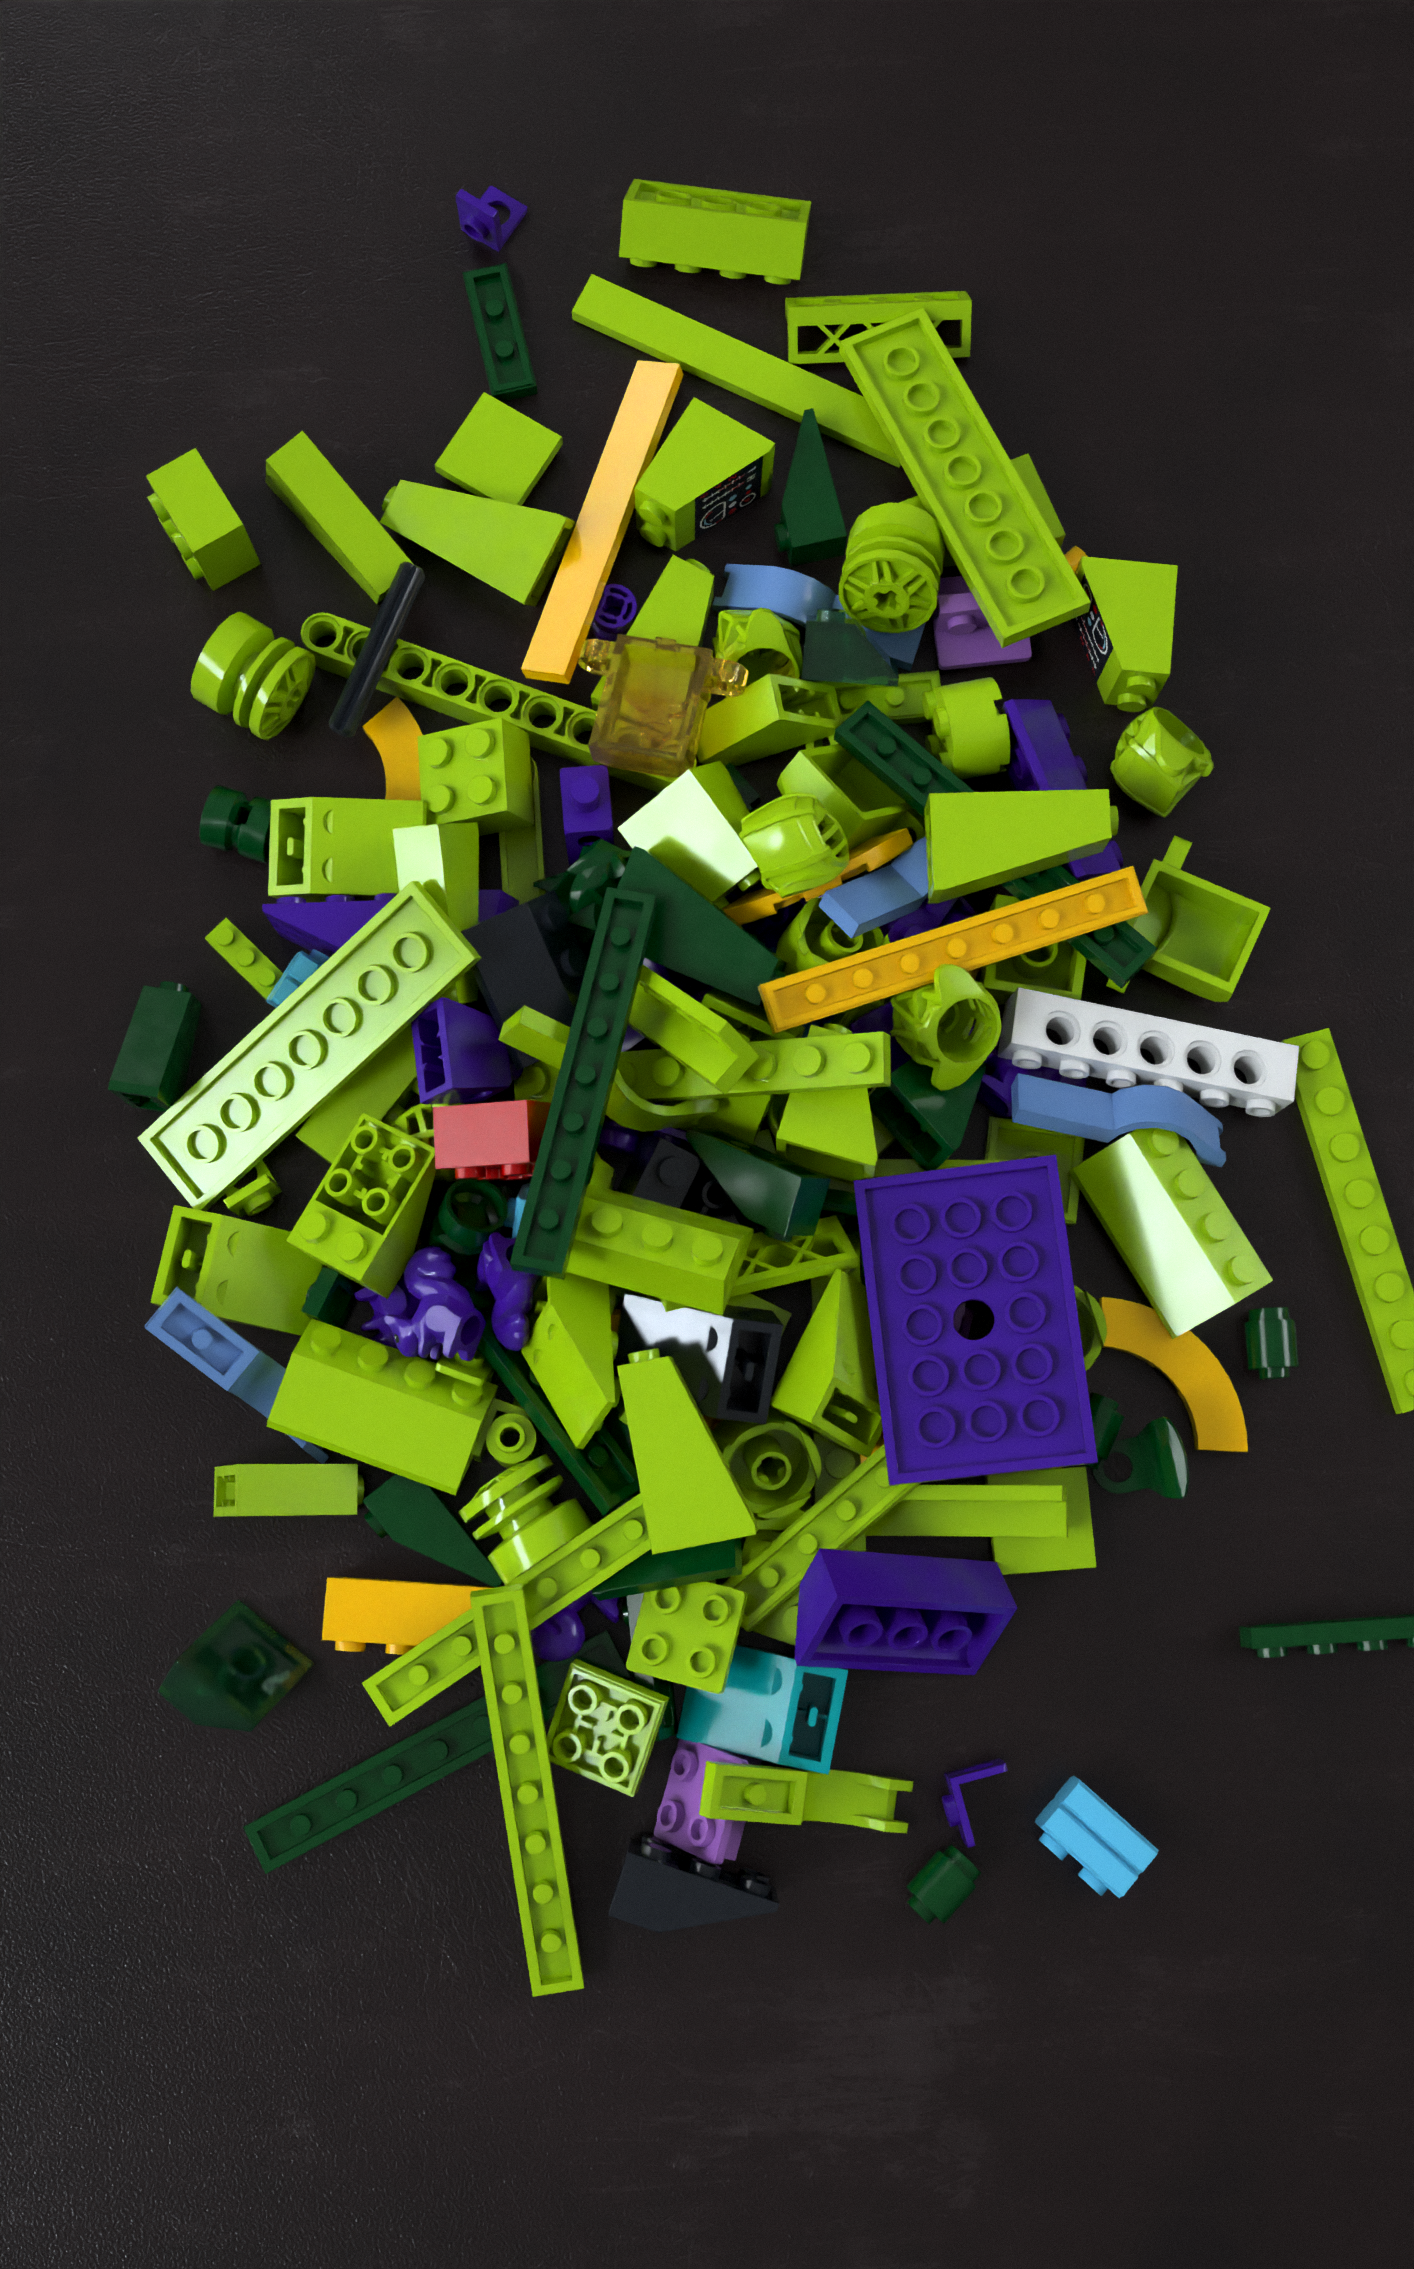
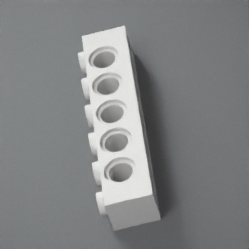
(1266, 1063)

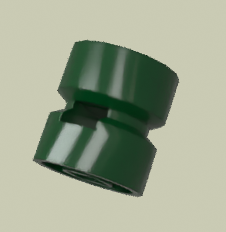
(236, 822)
(467, 1219)

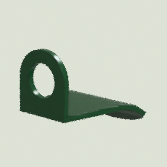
(1156, 1462)

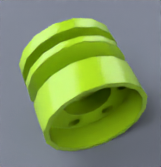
(892, 568)
(252, 675)
(524, 1517)

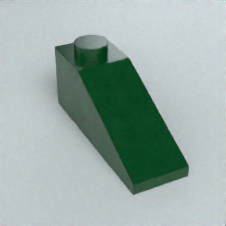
(810, 512)
(763, 1184)
(426, 1523)

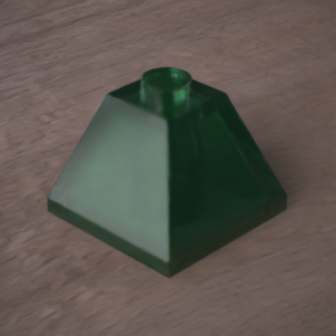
(844, 652)
(234, 1672)

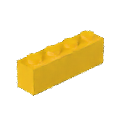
(390, 1611)

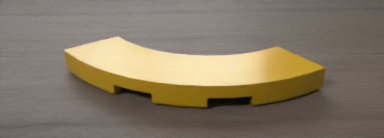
(396, 739)
(865, 856)
(1190, 1367)

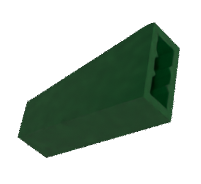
(697, 935)

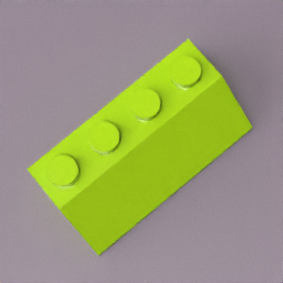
(714, 230)
(1170, 1227)
(658, 1249)
(380, 1407)

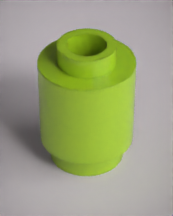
(525, 1450)

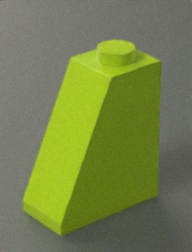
(768, 719)
(287, 1490)

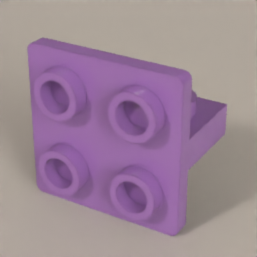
(964, 634)
(679, 1812)

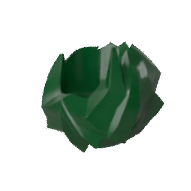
(584, 885)

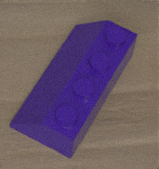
(1045, 762)
(900, 1612)

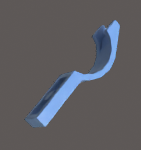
(795, 597)
(880, 894)
(1107, 1115)
(222, 1355)

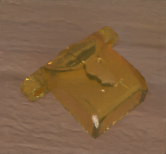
(654, 701)

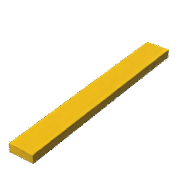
(602, 523)
(965, 943)

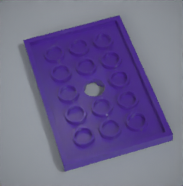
(991, 1401)

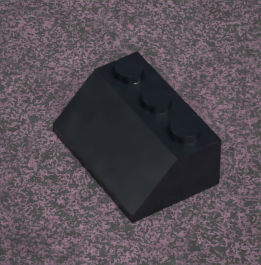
(530, 962)

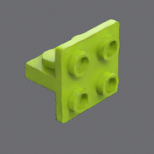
(688, 1634)

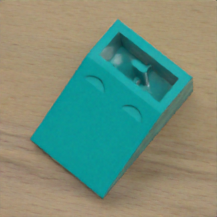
(769, 1710)

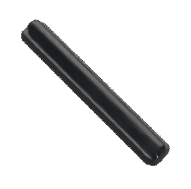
(376, 649)

